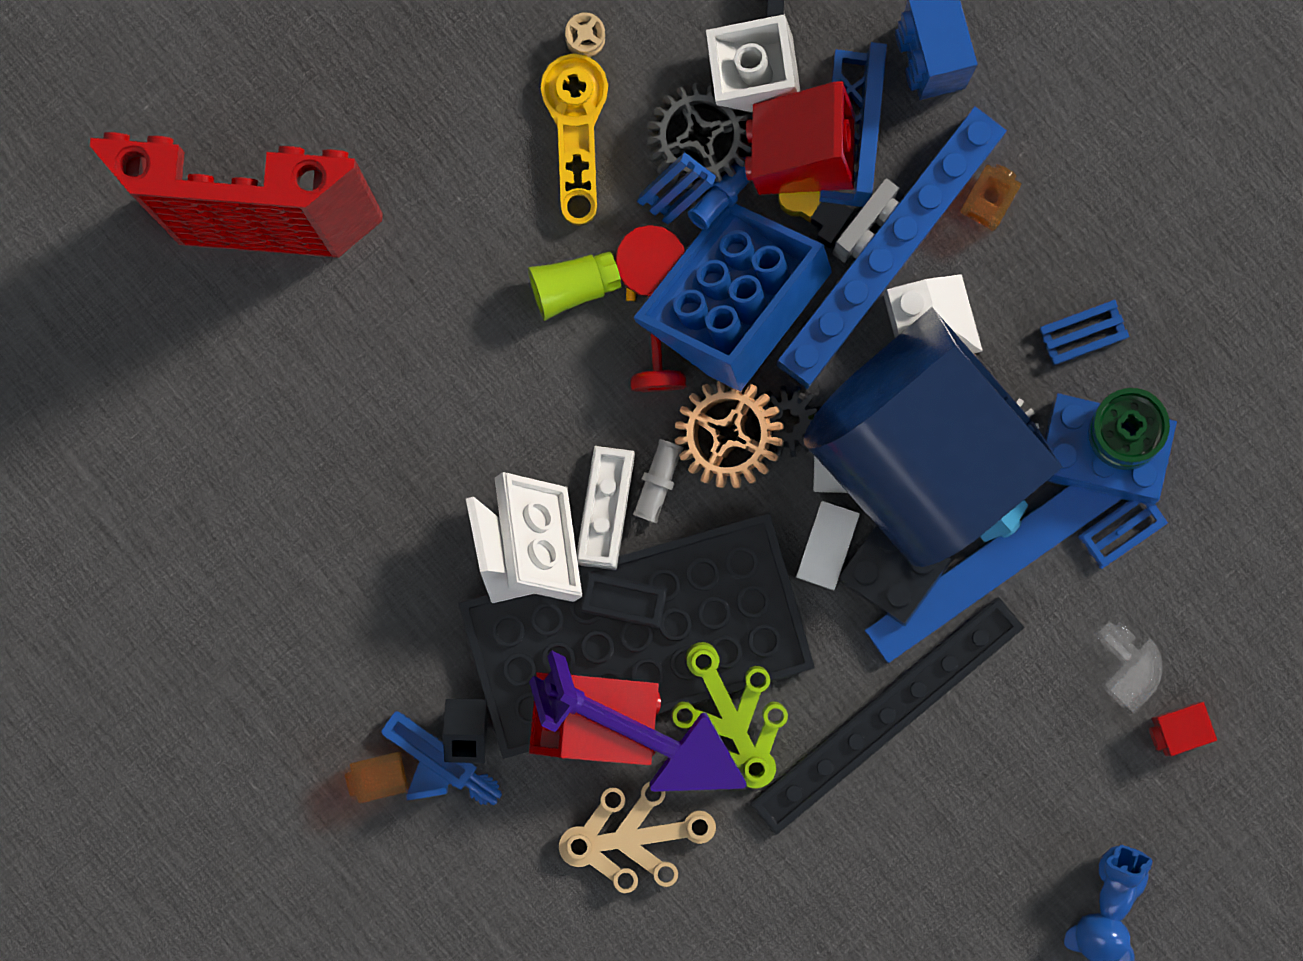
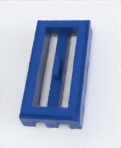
(661, 205)
(1116, 320)
(1094, 549)

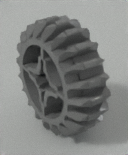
(716, 129)

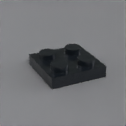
(889, 579)

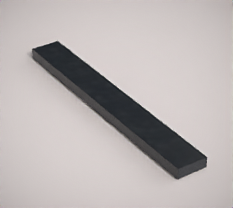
(887, 715)

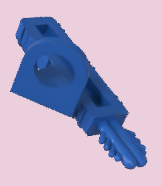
(432, 772)

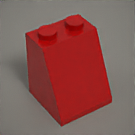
(802, 142)
(589, 740)

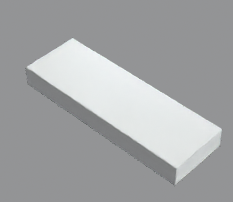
(605, 507)

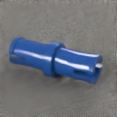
(718, 198)

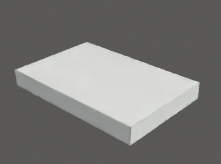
(538, 537)

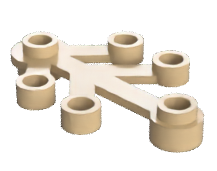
(629, 839)

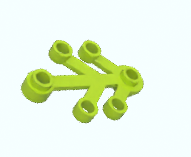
(735, 722)

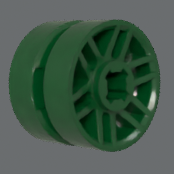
(1143, 413)

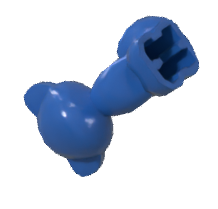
(1103, 934)

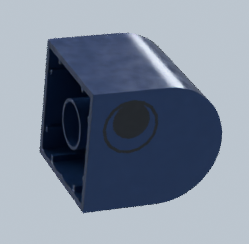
(930, 443)

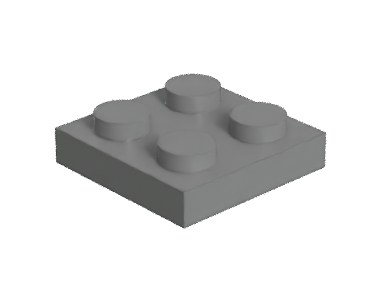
(874, 212)

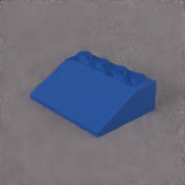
(735, 294)

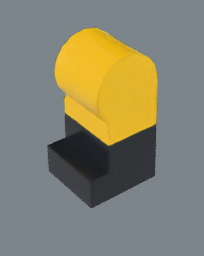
(826, 216)

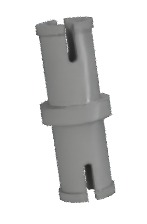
(658, 481)

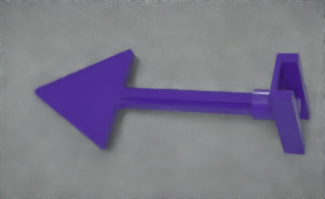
(692, 763)

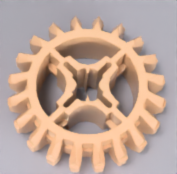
(721, 451)

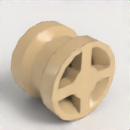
(583, 24)

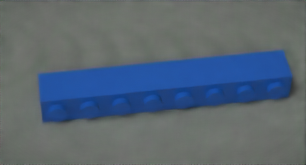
(891, 248)

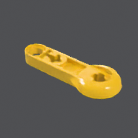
(575, 123)

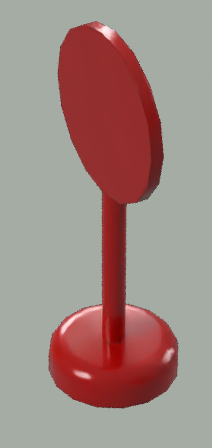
(643, 263)

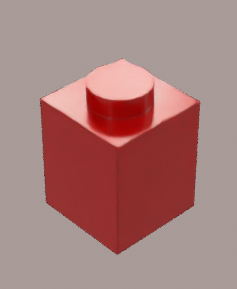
(1182, 729)

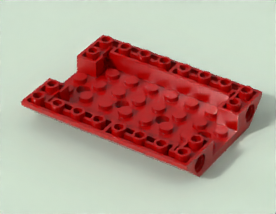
(242, 214)

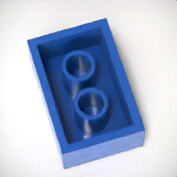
(936, 46)
(1083, 469)

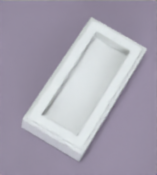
(827, 545)

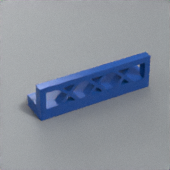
(868, 120)

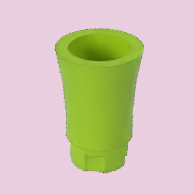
(573, 282)

